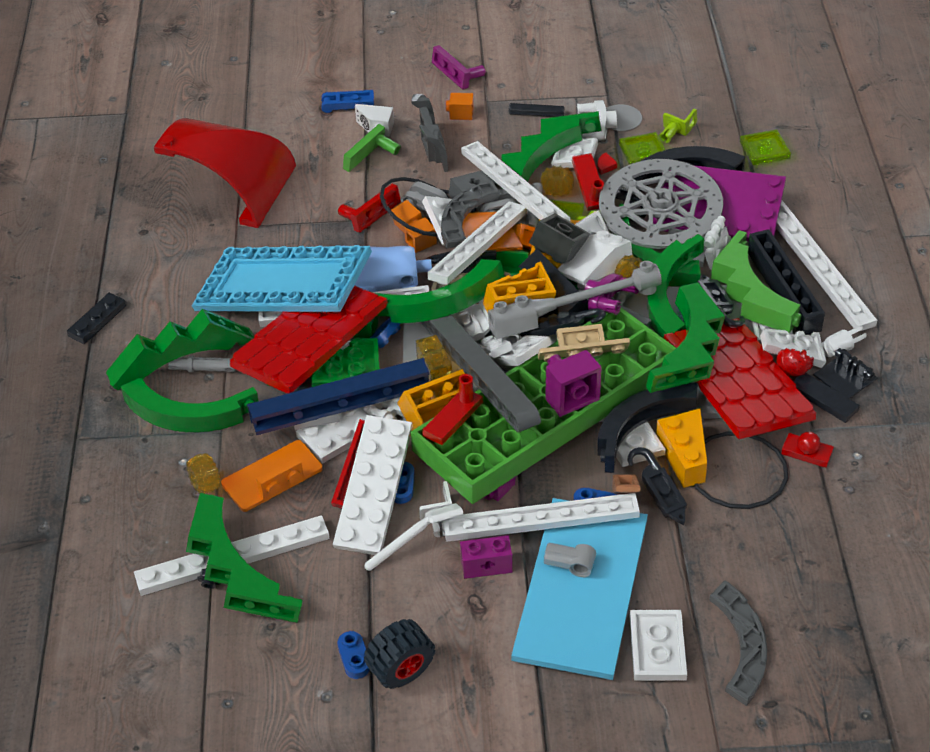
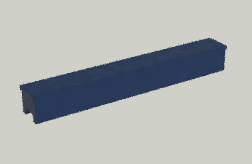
(336, 396)

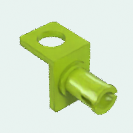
(676, 125)

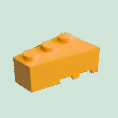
(530, 283)
(428, 399)
(684, 446)

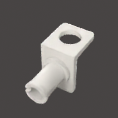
(440, 524)

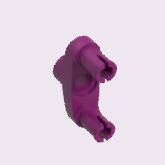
(604, 301)

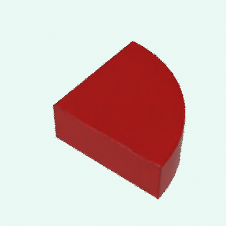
(606, 163)

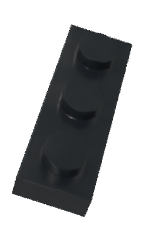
(96, 318)

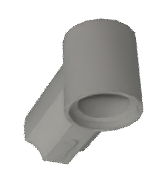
(577, 559)

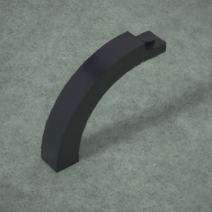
(698, 156)
(639, 410)

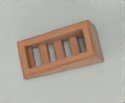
(625, 484)

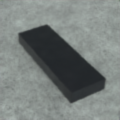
(826, 397)

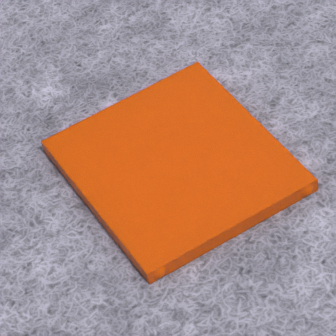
(506, 242)

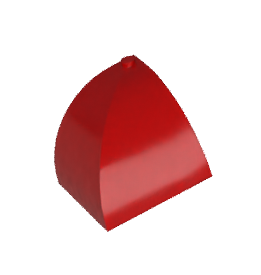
(244, 158)

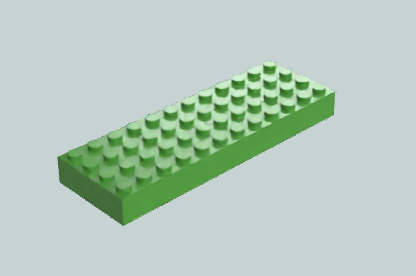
(489, 450)

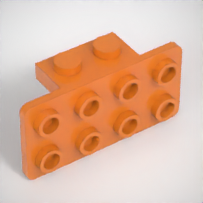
(271, 475)

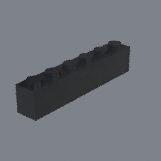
(785, 279)

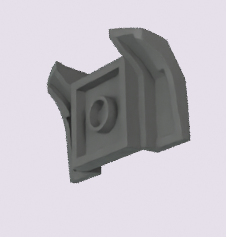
(430, 132)

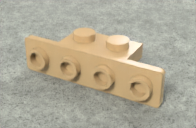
(581, 338)

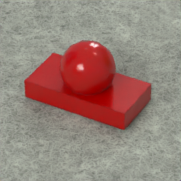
(807, 448)

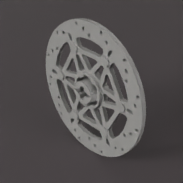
(660, 202)

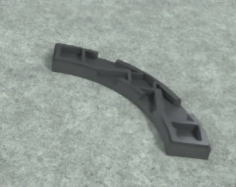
(459, 207)
(751, 640)

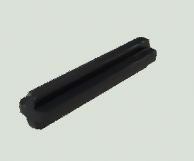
(536, 110)

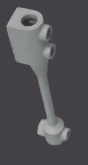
(524, 313)

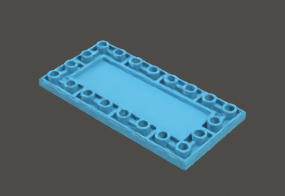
(283, 279)
(579, 620)

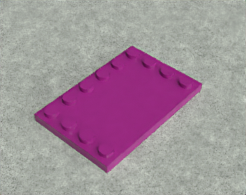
(749, 200)

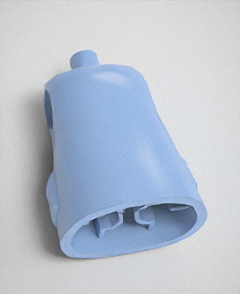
(391, 269)

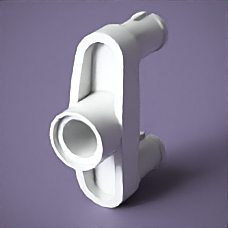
(607, 118)

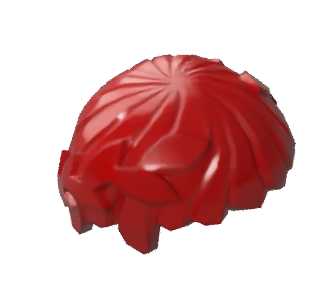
(794, 362)

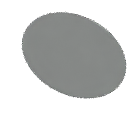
(627, 117)

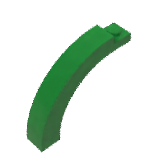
(669, 263)
(686, 275)
(444, 300)
(186, 416)

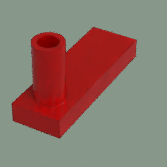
(588, 180)
(372, 209)
(454, 413)

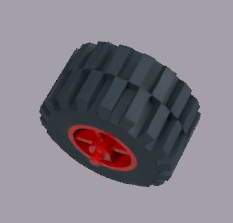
(399, 653)

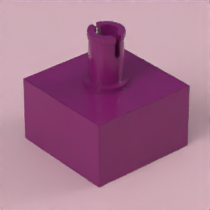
(572, 382)

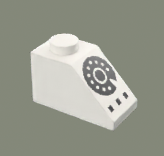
(370, 116)

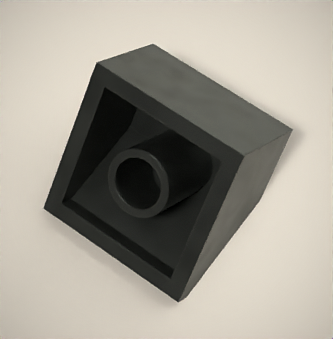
(558, 238)

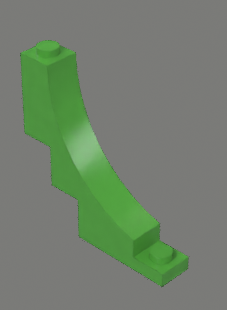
(743, 286)

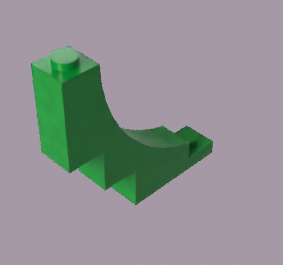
(554, 136)
(204, 333)
(692, 358)
(247, 588)

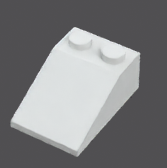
(596, 257)

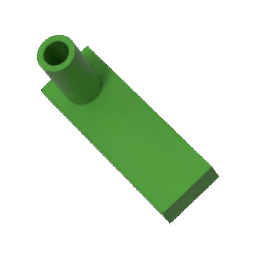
(367, 145)

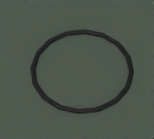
(393, 215)
(753, 505)

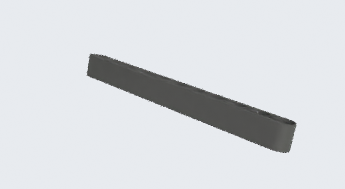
(485, 372)

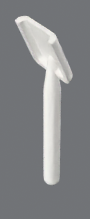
(430, 517)

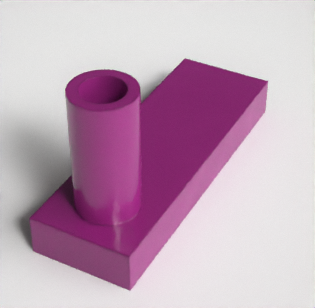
(454, 69)

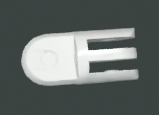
(841, 339)

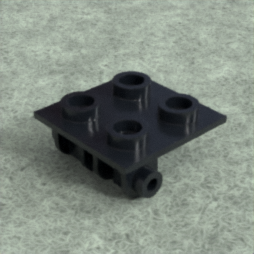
(846, 374)

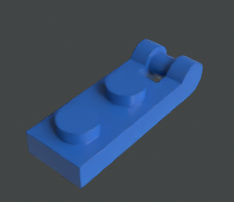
(346, 100)

